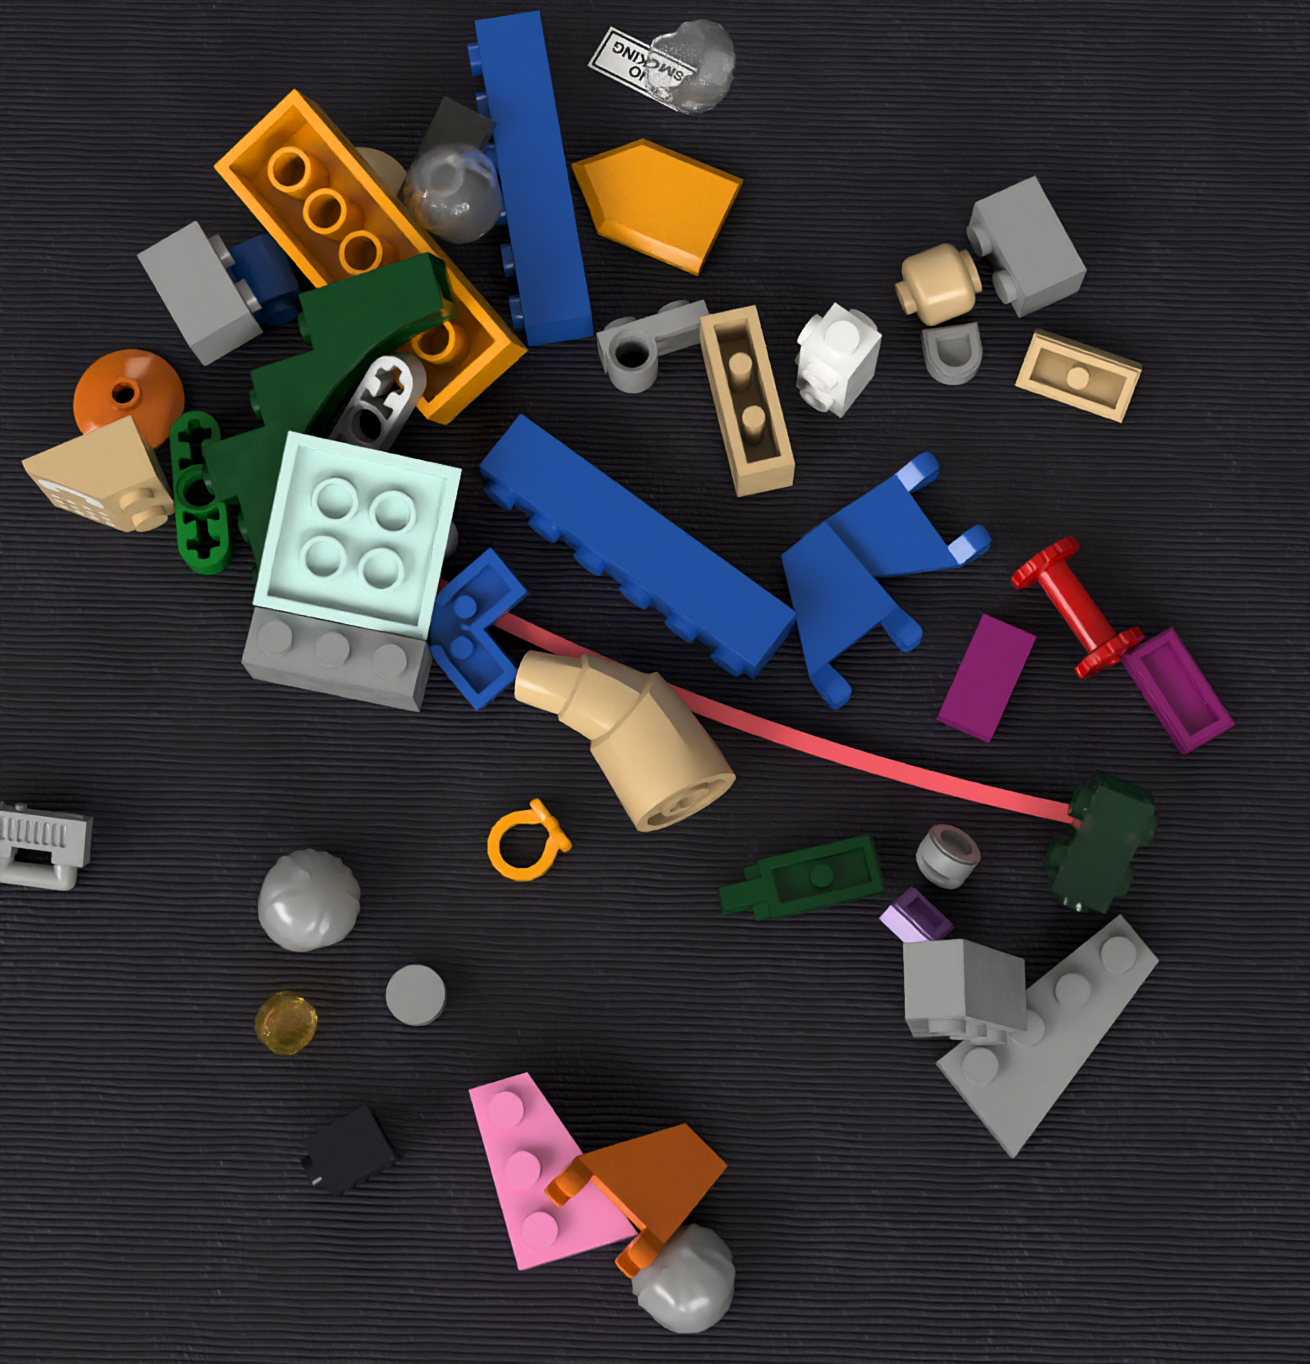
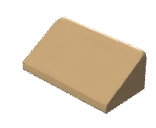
(1079, 375)

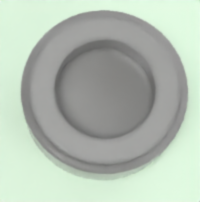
(416, 995)

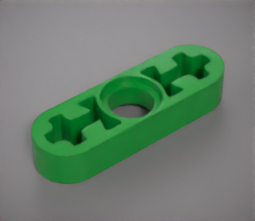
(190, 533)

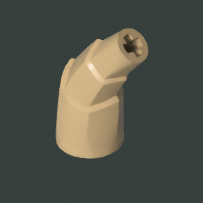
(638, 733)

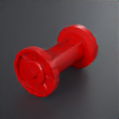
(1076, 607)

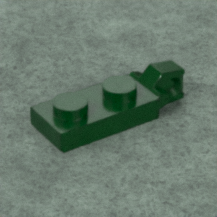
(807, 880)

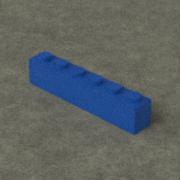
(534, 179)
(637, 548)

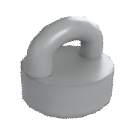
(947, 856)

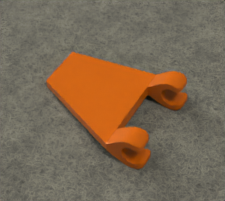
(650, 1181)

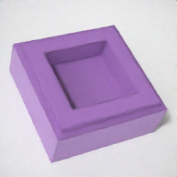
(916, 919)

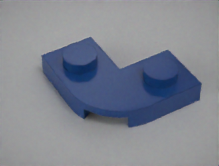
(461, 626)

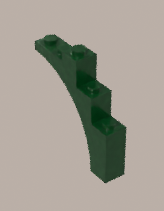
(349, 329)

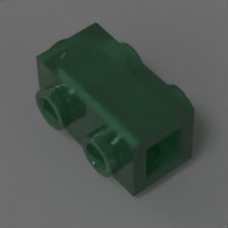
(1096, 853)

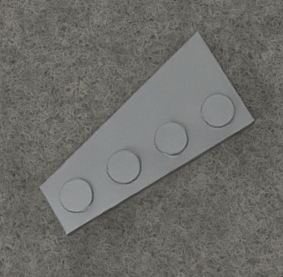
(1066, 1018)

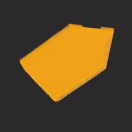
(657, 201)

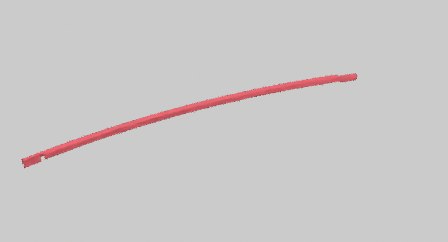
(809, 743)

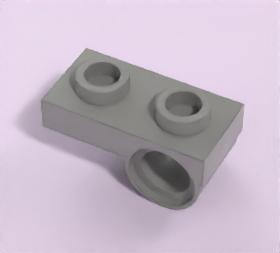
(668, 331)

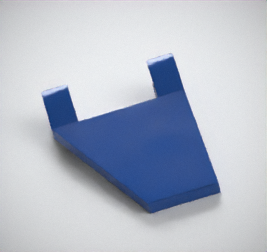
(894, 534)
(838, 606)

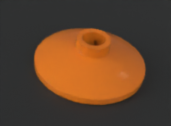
(156, 399)

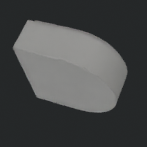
(952, 352)

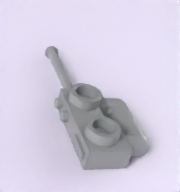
(57, 832)

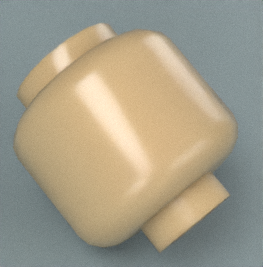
(938, 284)

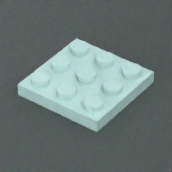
(356, 536)

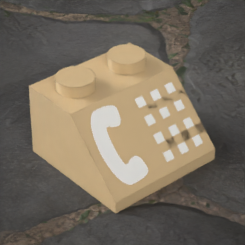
(106, 477)

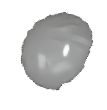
(308, 900)
(688, 1281)

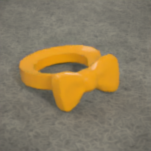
(536, 815)

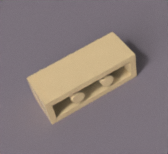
(746, 401)

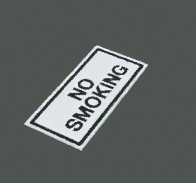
(622, 60)

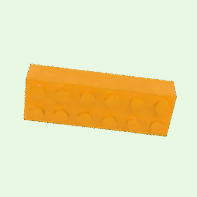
(345, 221)

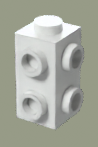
(836, 358)

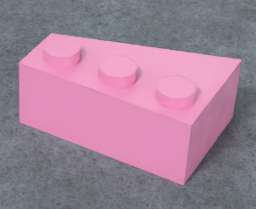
(525, 1153)

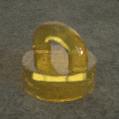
(285, 1023)

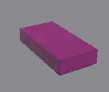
(986, 678)
(1177, 691)

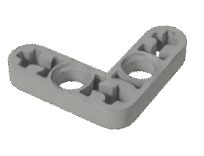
(391, 412)

